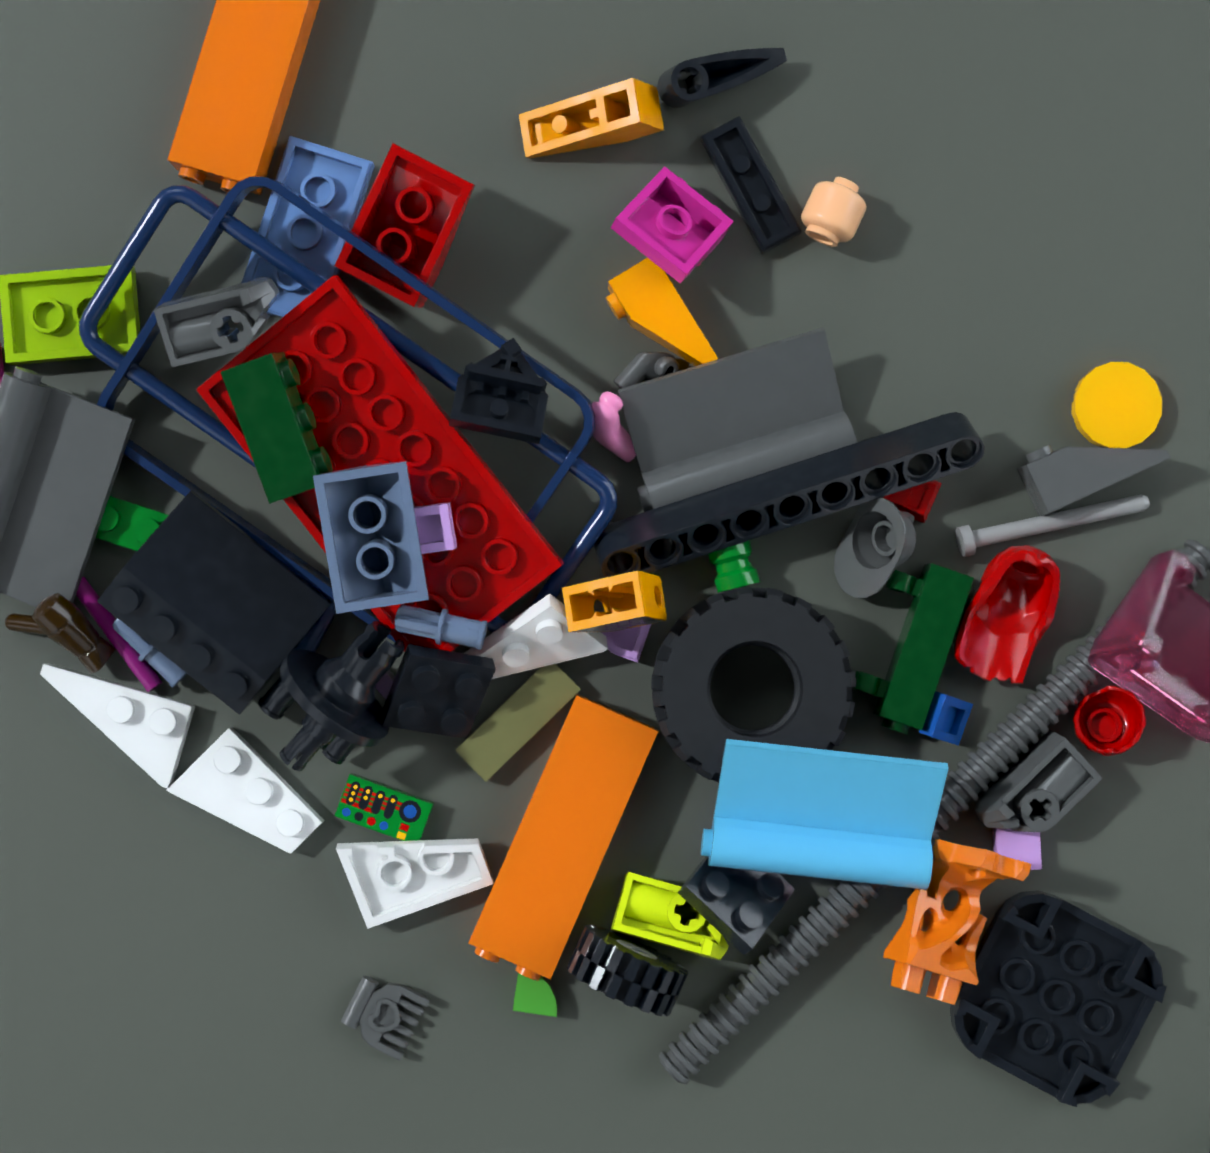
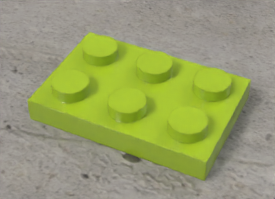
(45, 310)

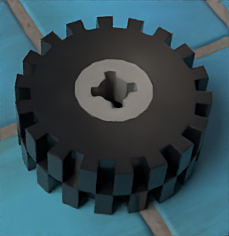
(627, 970)

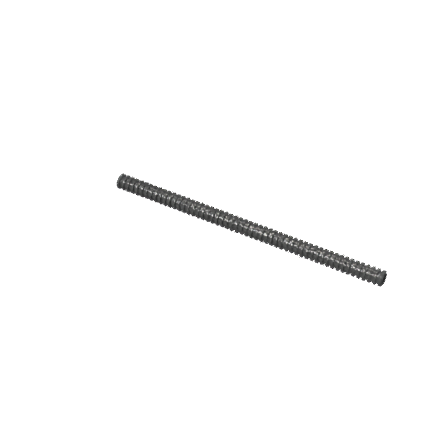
(850, 896)

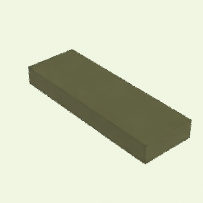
(517, 720)

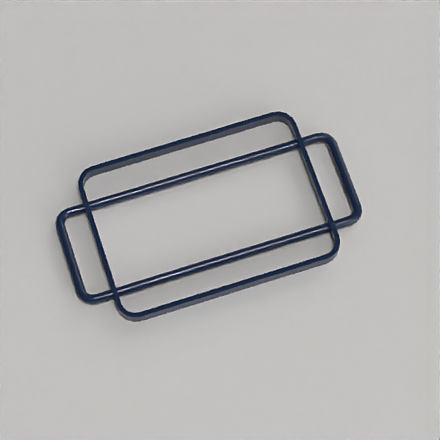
(221, 220)

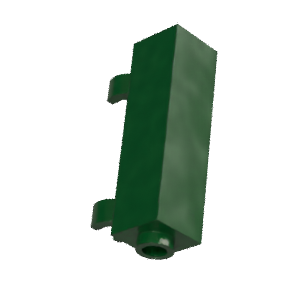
(921, 647)

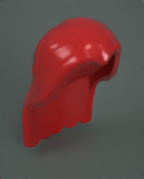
(1009, 614)

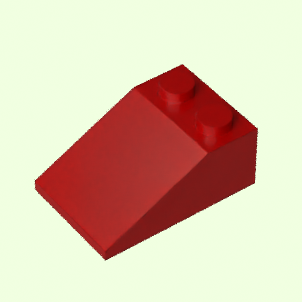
(411, 220)

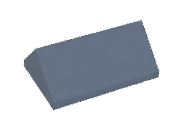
(371, 536)

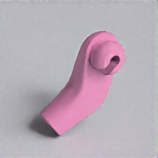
(609, 429)

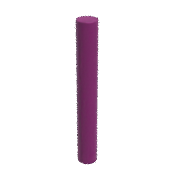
(105, 620)

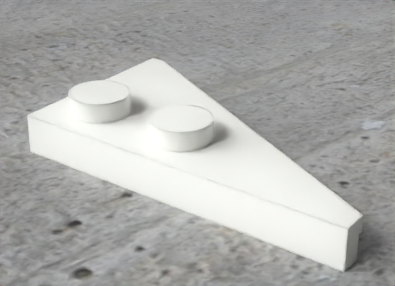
(538, 640)
(138, 722)

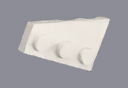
(247, 792)
(411, 875)

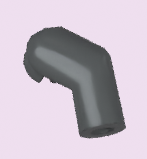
(647, 367)

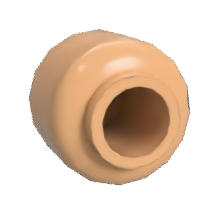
(833, 211)

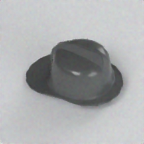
(873, 547)

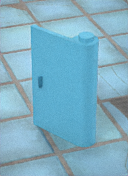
(825, 814)

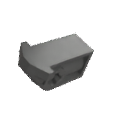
(198, 324)
(1048, 775)

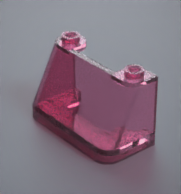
(1161, 644)

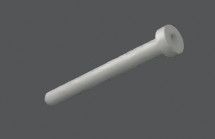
(969, 539)

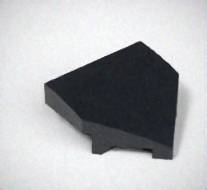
(501, 396)

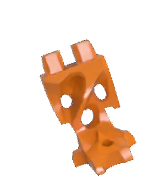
(930, 930)

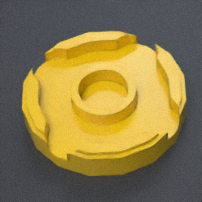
(1117, 405)

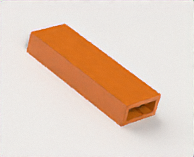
(241, 90)
(562, 838)

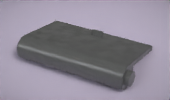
(735, 418)
(53, 484)

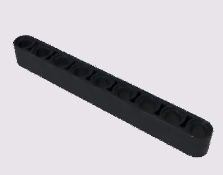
(789, 495)

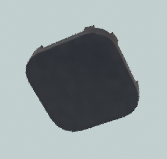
(1057, 997)

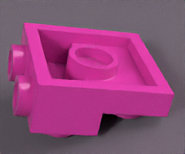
(672, 224)

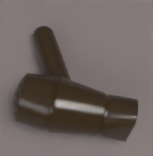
(67, 627)

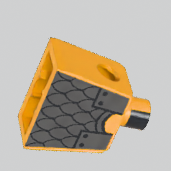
(627, 601)

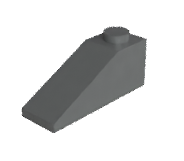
(1076, 472)

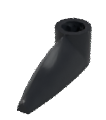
(716, 74)

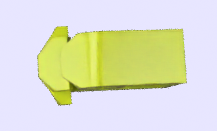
(648, 913)

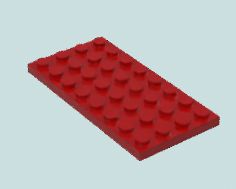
(380, 412)

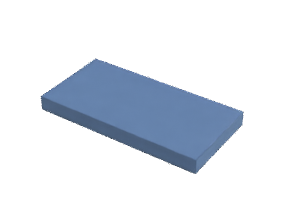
(332, 183)

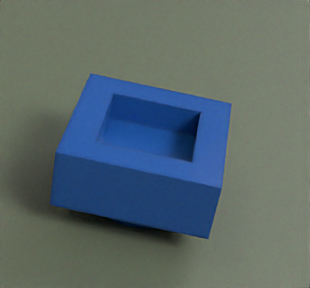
(946, 718)

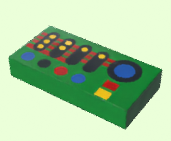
(383, 809)

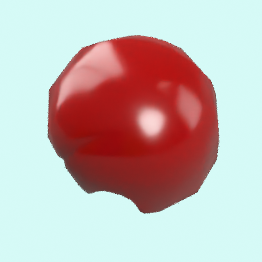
(1109, 721)

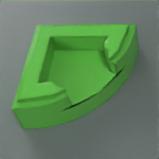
(535, 997)

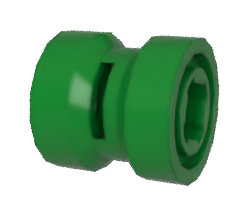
(733, 567)

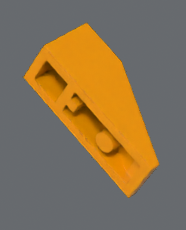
(593, 119)
(657, 311)

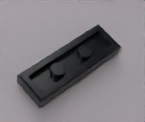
(750, 185)

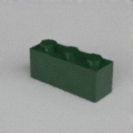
(276, 425)

